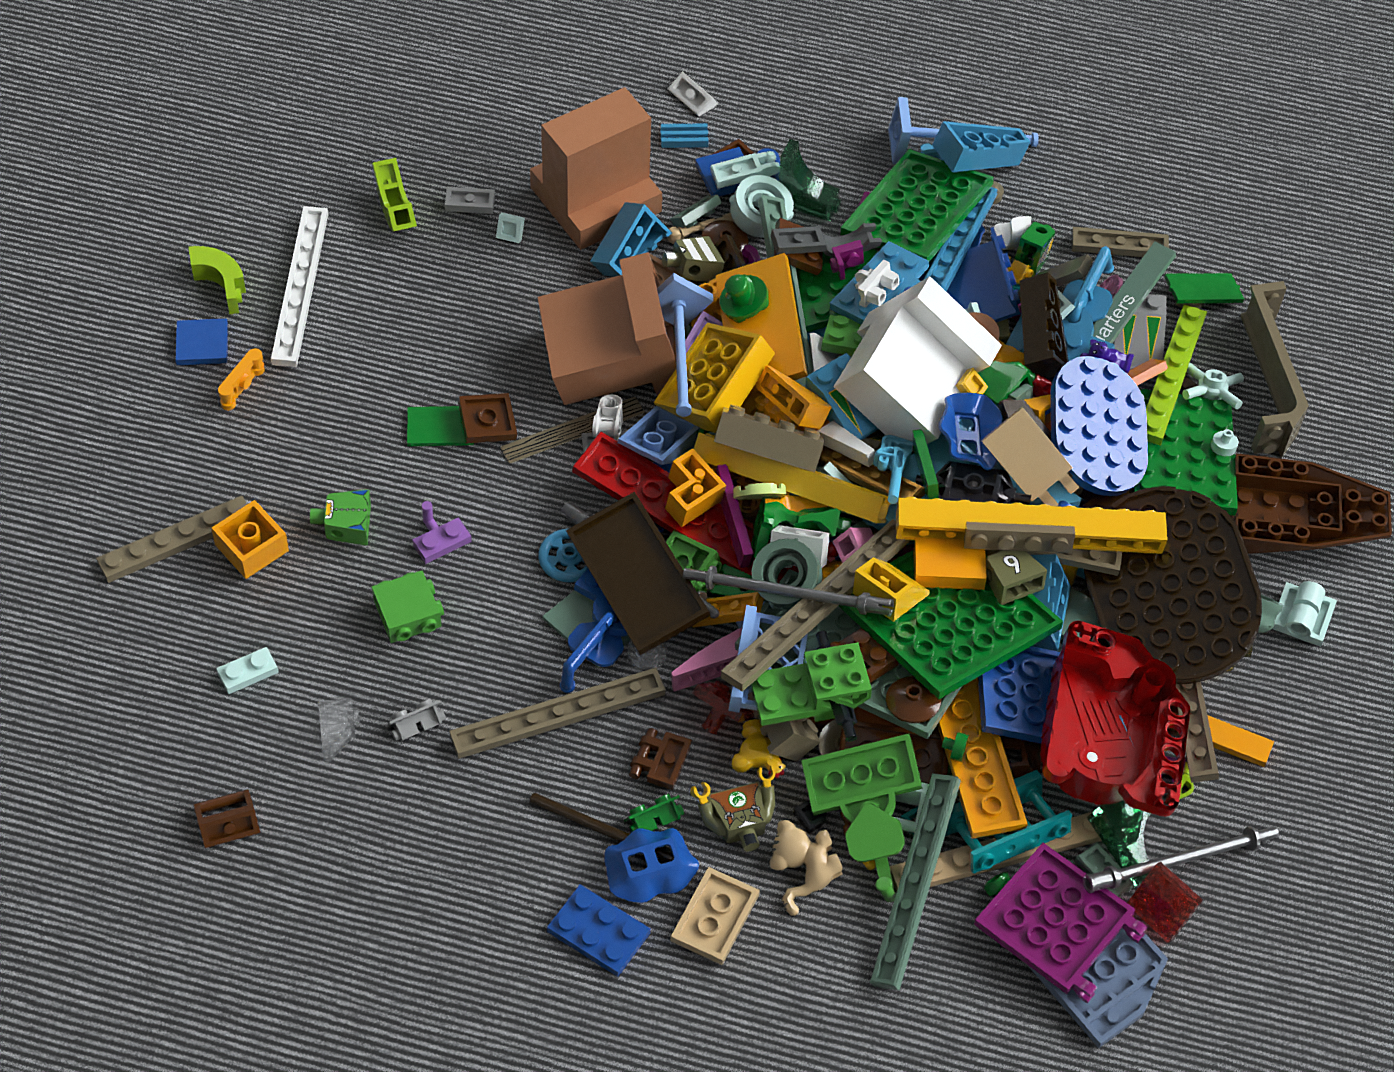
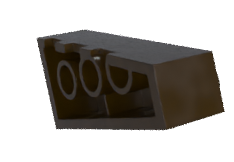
(1042, 325)

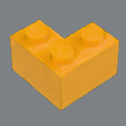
(696, 488)

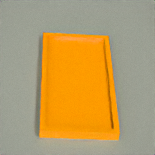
(777, 322)

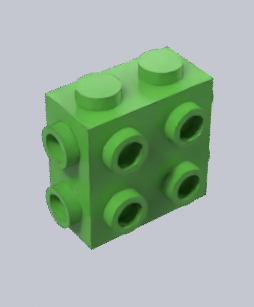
(407, 606)

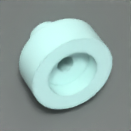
(1224, 443)

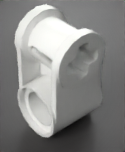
(608, 417)

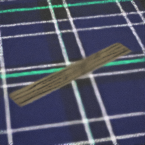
(562, 433)

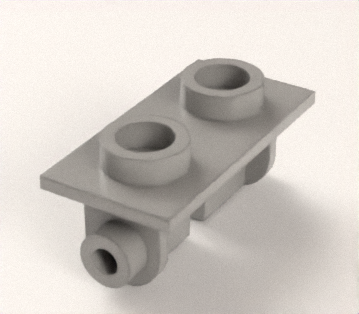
(406, 722)

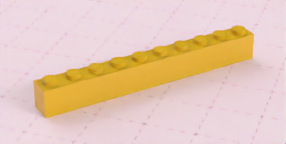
(1094, 526)

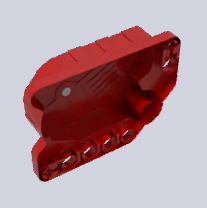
(1084, 737)

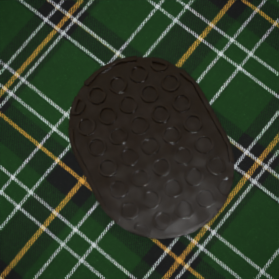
(1192, 602)

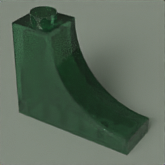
(807, 190)
(1122, 833)

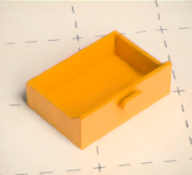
(948, 564)

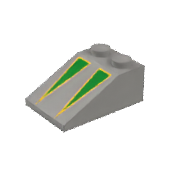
(1145, 331)

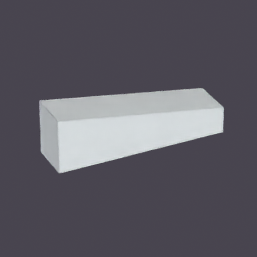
(846, 443)

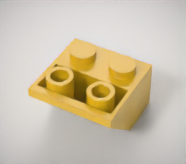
(888, 582)

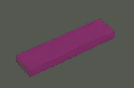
(735, 520)

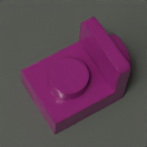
(846, 256)

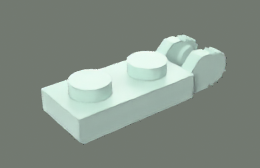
(740, 168)

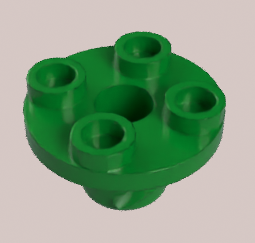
(743, 297)

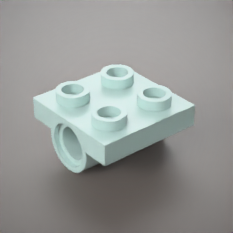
(1305, 612)

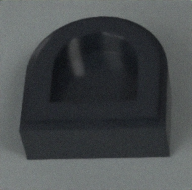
(807, 818)

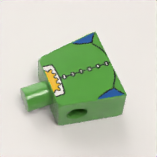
(345, 516)

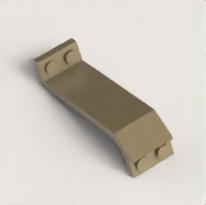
(1277, 430)

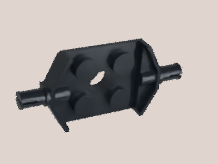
(994, 484)

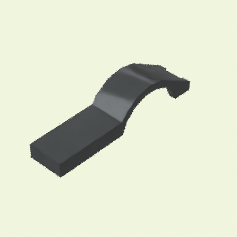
(813, 240)

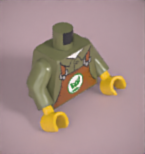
(738, 811)

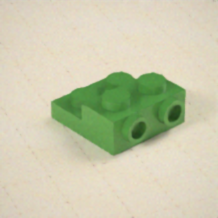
(693, 556)

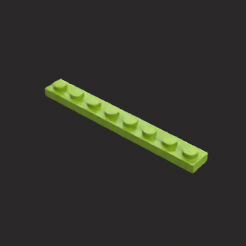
(1170, 381)

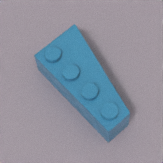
(979, 146)

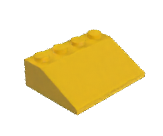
(720, 372)

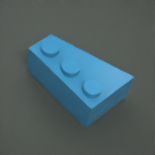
(631, 234)

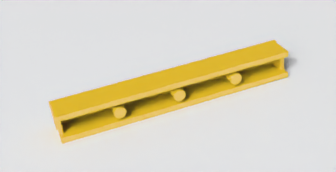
(807, 484)

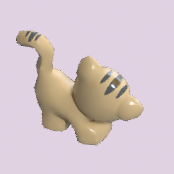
(793, 849)

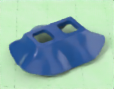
(985, 419)
(657, 877)

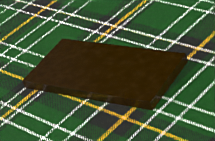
(637, 573)

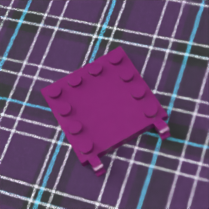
(1055, 922)

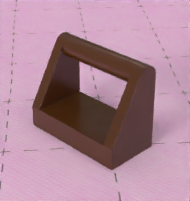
(228, 824)

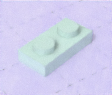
(247, 670)

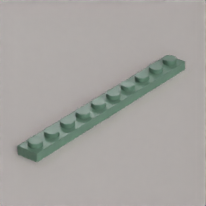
(770, 211)

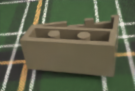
(790, 738)

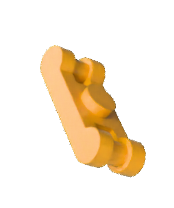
(240, 378)

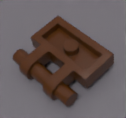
(668, 761)

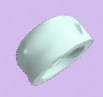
(747, 197)

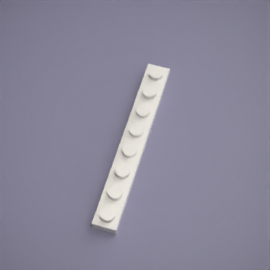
(299, 287)

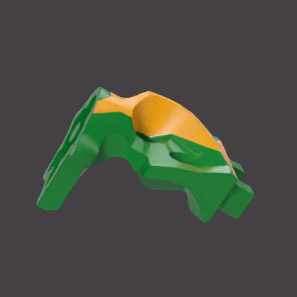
(797, 513)

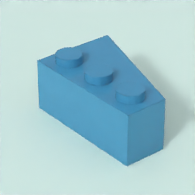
(1053, 596)

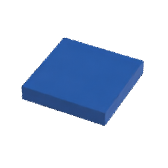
(703, 165)
(202, 341)

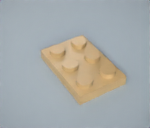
(715, 915)

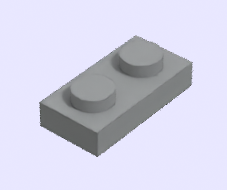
(470, 200)

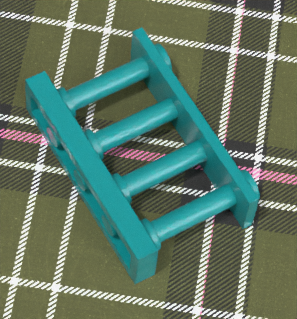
(1054, 826)

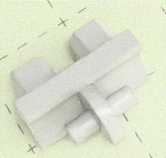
(871, 283)

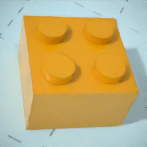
(250, 539)

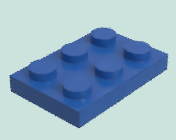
(598, 930)

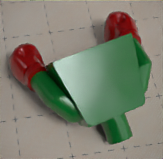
(1009, 376)

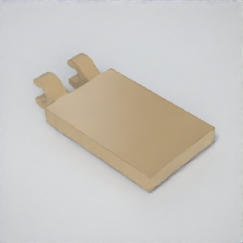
(1029, 457)

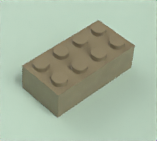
(769, 439)

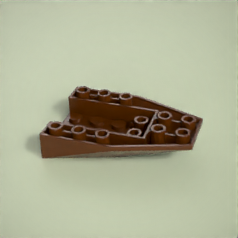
(1305, 506)

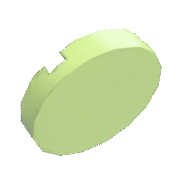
(759, 490)

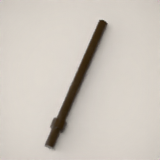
(591, 823)

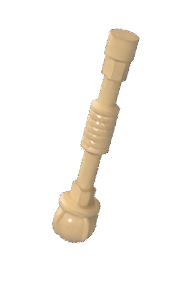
(681, 233)

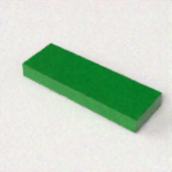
(925, 464)

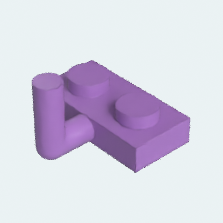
(441, 538)

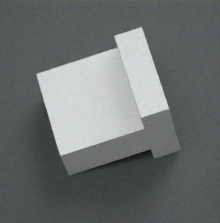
(913, 359)

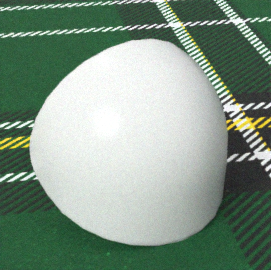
(1013, 231)

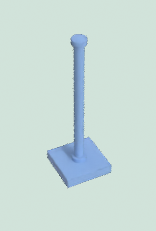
(901, 131)
(680, 304)

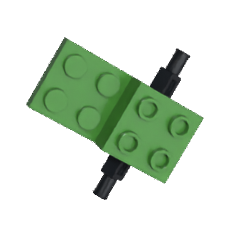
(823, 687)

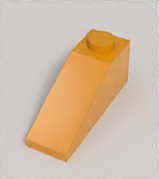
(793, 399)

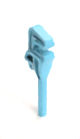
(893, 455)

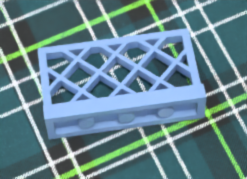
(749, 634)

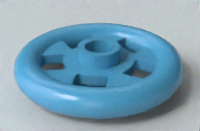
(549, 562)

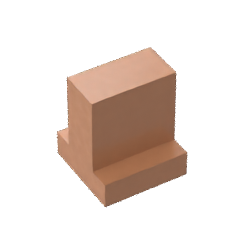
(595, 165)
(609, 334)

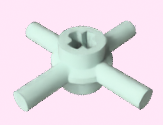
(1213, 385)

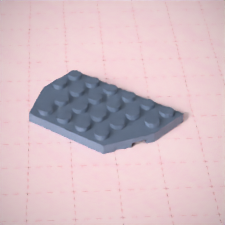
(1124, 984)

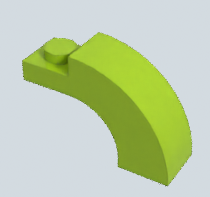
(392, 195)
(221, 268)

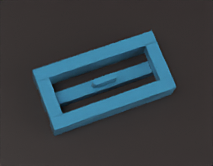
(684, 131)

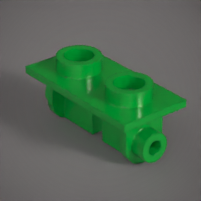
(665, 810)

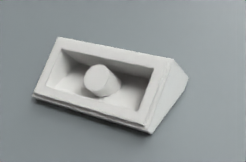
(692, 94)

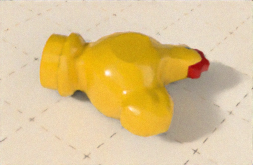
(755, 751)

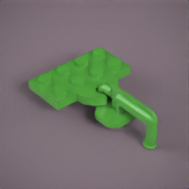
(865, 788)

